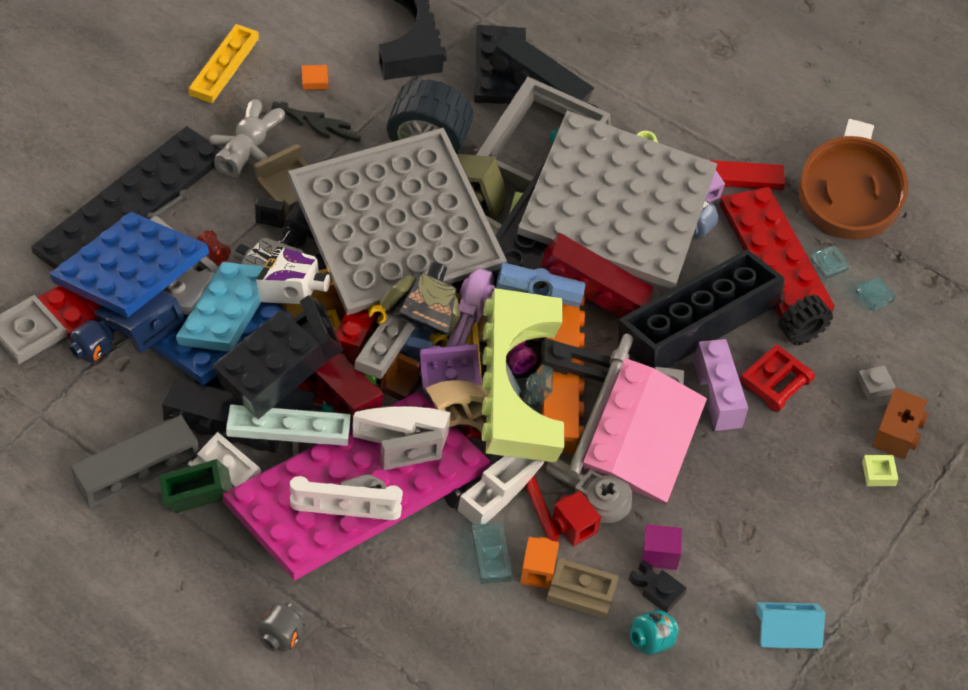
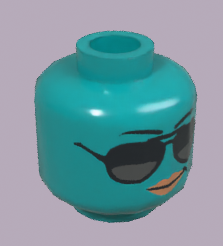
(654, 632)

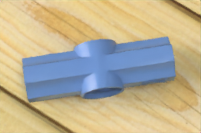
(522, 280)

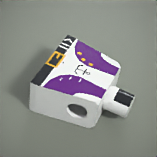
(290, 277)

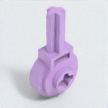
(473, 296)

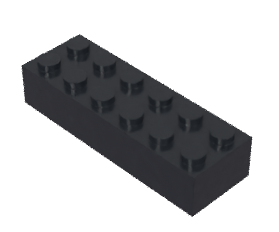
(702, 310)

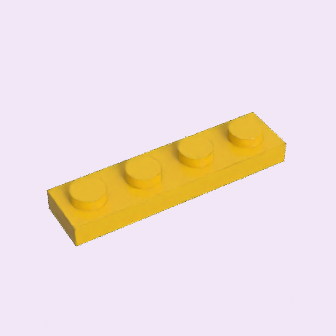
(223, 63)

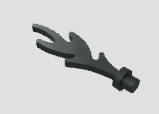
(318, 122)

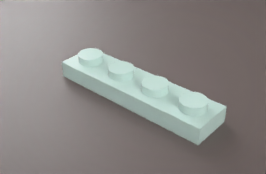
(290, 425)

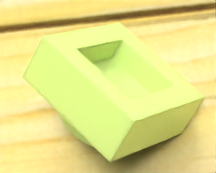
(880, 470)

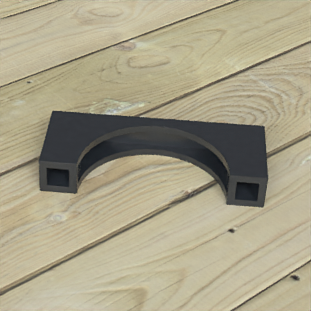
(416, 51)

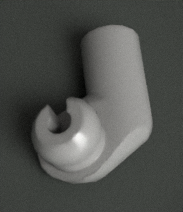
(365, 481)

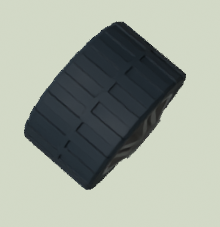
(428, 107)

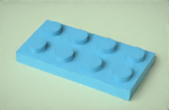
(223, 309)

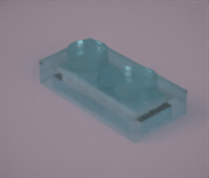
(491, 553)

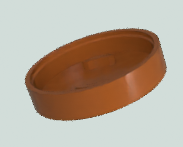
(853, 187)

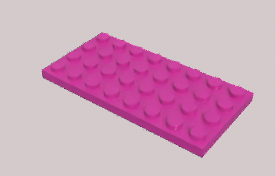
(309, 539)

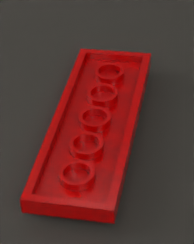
(768, 235)

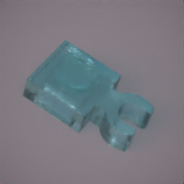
(538, 387)

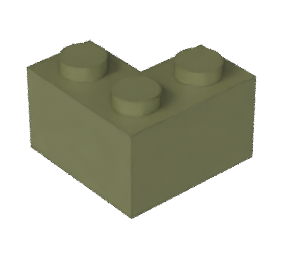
(486, 182)

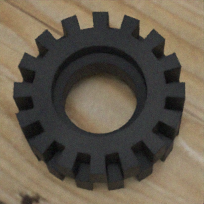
(805, 319)

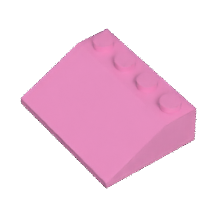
(645, 430)

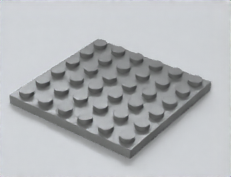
(619, 198)
(393, 215)

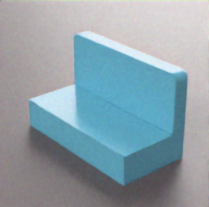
(791, 625)

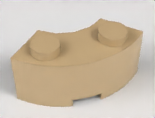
(461, 399)

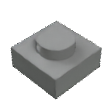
(876, 382)

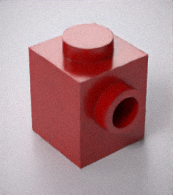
(575, 518)

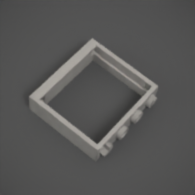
(532, 91)

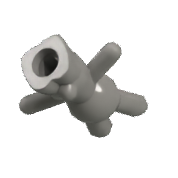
(249, 134)

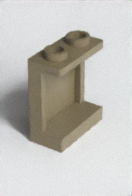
(273, 179)

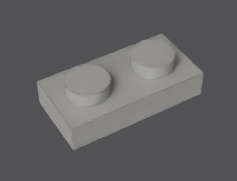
(411, 449)

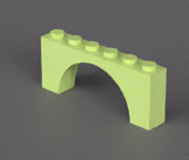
(510, 424)

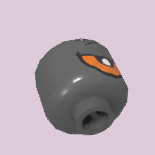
(282, 627)

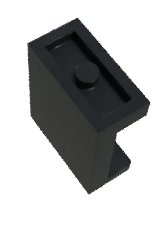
(318, 325)

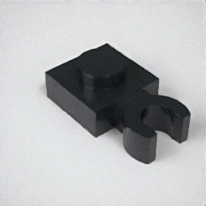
(659, 589)

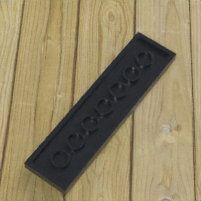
(140, 190)

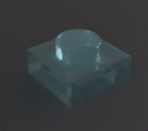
(830, 262)
(875, 294)

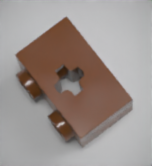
(900, 423)

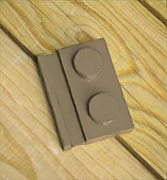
(582, 588)

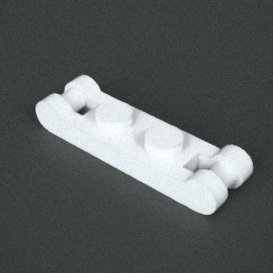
(345, 499)

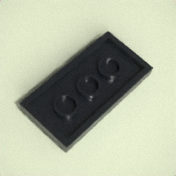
(490, 83)

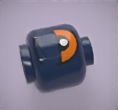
(91, 341)

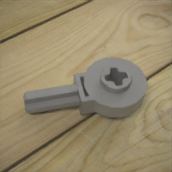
(605, 493)

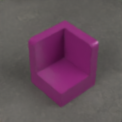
(662, 546)

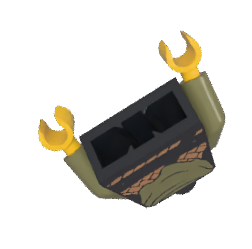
(423, 302)

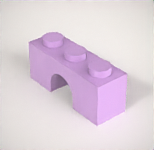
(726, 398)

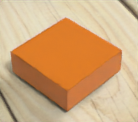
(314, 77)

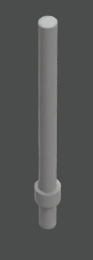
(616, 361)

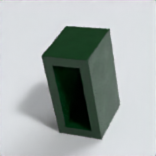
(195, 486)

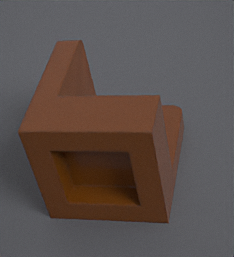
(401, 377)

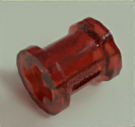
(217, 251)

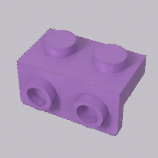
(450, 364)

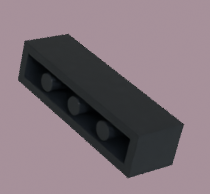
(522, 60)
(207, 411)

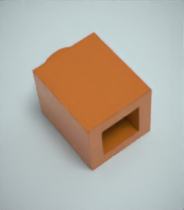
(539, 562)

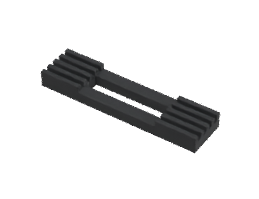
(558, 356)

